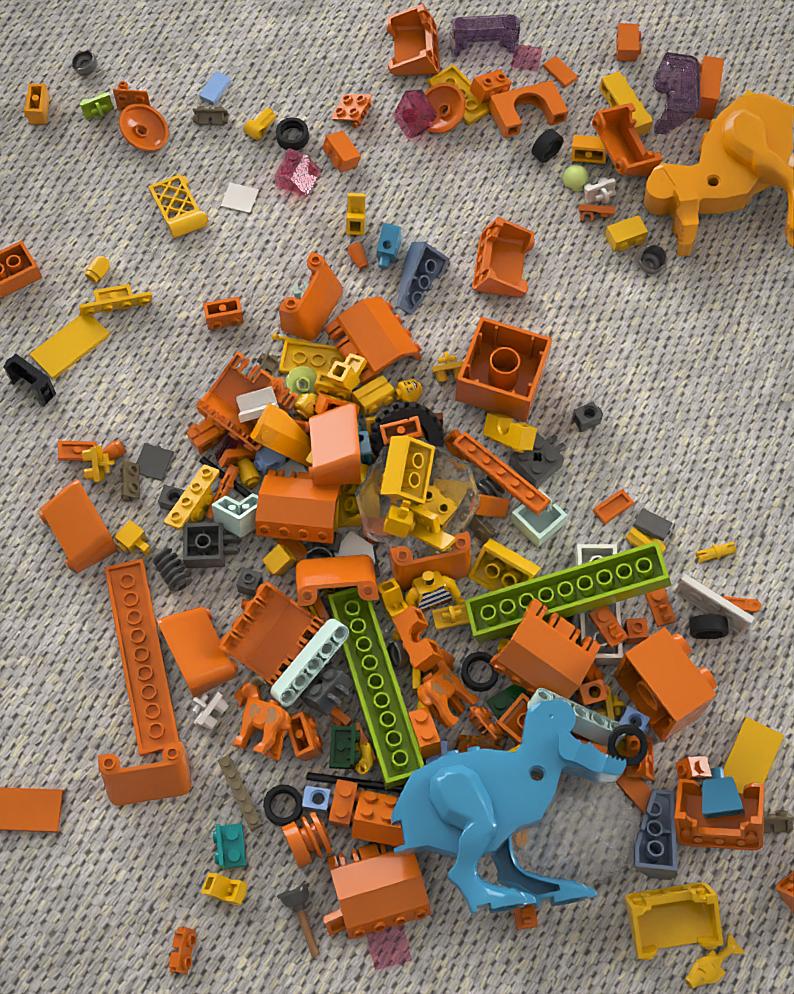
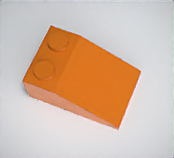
(513, 719)

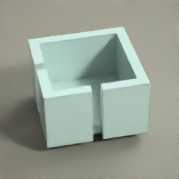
(539, 527)

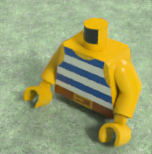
(432, 591)

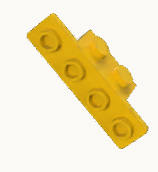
(114, 298)
(194, 499)
(428, 528)

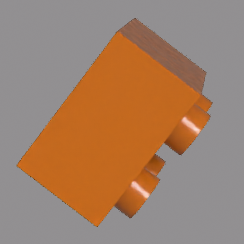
(503, 369)
(665, 682)

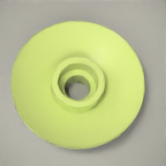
(305, 376)

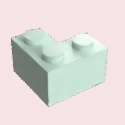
(236, 516)

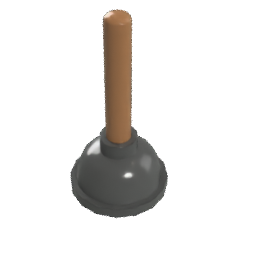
(296, 899)

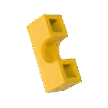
(510, 434)

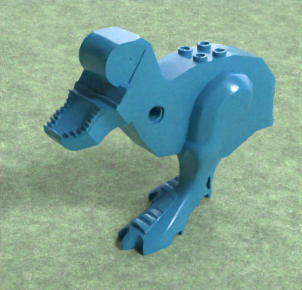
(479, 798)

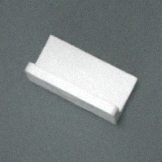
(254, 403)

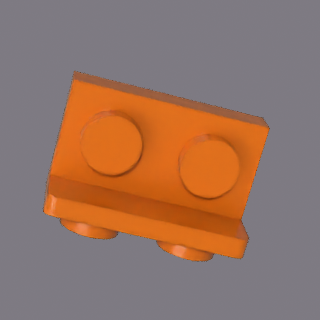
(645, 768)

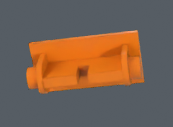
(184, 940)

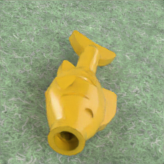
(708, 968)

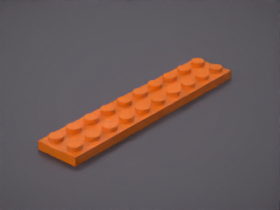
(141, 657)

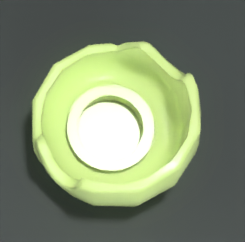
(575, 177)

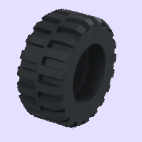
(407, 410)

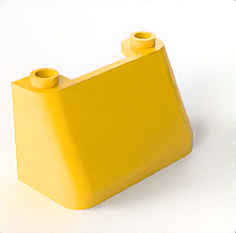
(674, 918)

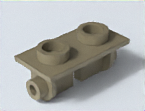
(203, 115)
(266, 362)
(131, 481)
(482, 531)
(779, 820)

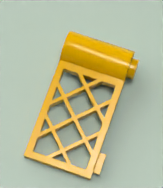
(185, 221)

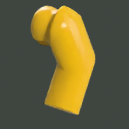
(365, 760)

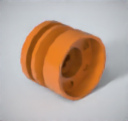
(307, 839)

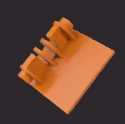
(126, 97)
(353, 108)
(483, 716)

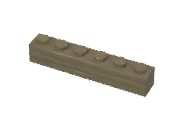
(240, 793)

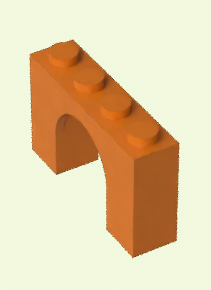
(541, 95)

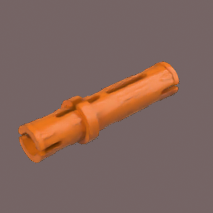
(224, 488)

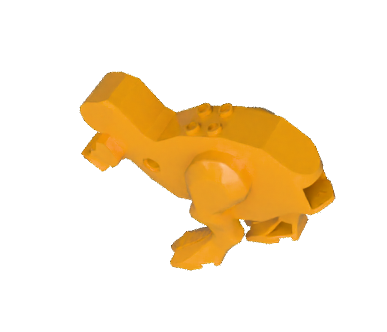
(739, 157)

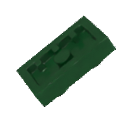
(502, 701)

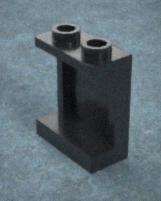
(41, 384)

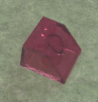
(414, 113)
(297, 173)

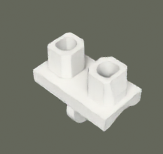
(600, 191)
(215, 703)

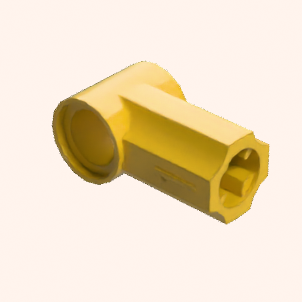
(258, 126)
(639, 538)

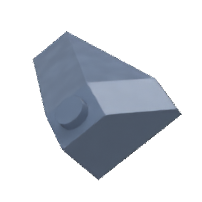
(420, 269)
(656, 842)

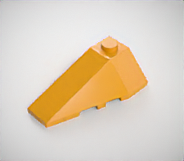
(282, 434)

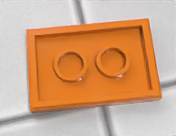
(30, 809)

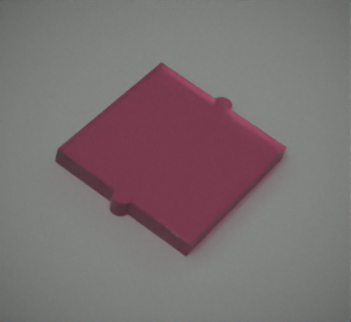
(527, 58)
(389, 947)

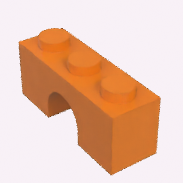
(409, 626)

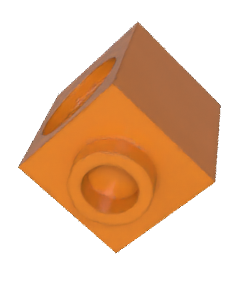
(636, 630)
(583, 693)

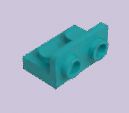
(230, 846)

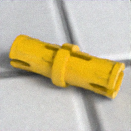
(716, 552)

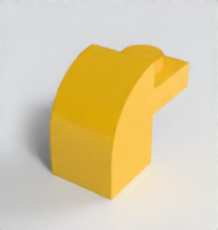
(355, 214)
(347, 373)
(391, 598)
(224, 889)

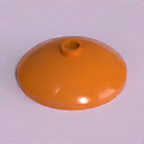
(443, 98)
(145, 120)

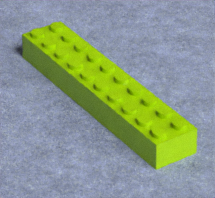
(570, 590)
(376, 689)

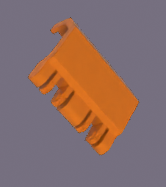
(374, 335)
(221, 399)
(296, 508)
(269, 632)
(546, 654)
(378, 889)

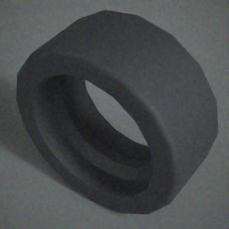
(295, 144)
(547, 145)
(708, 626)
(478, 687)
(631, 761)
(272, 793)

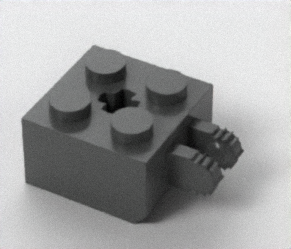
(547, 460)
(211, 555)
(327, 690)

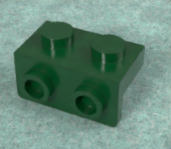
(343, 747)

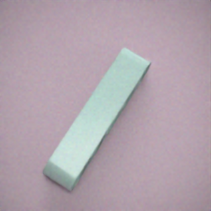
(317, 656)
(588, 722)

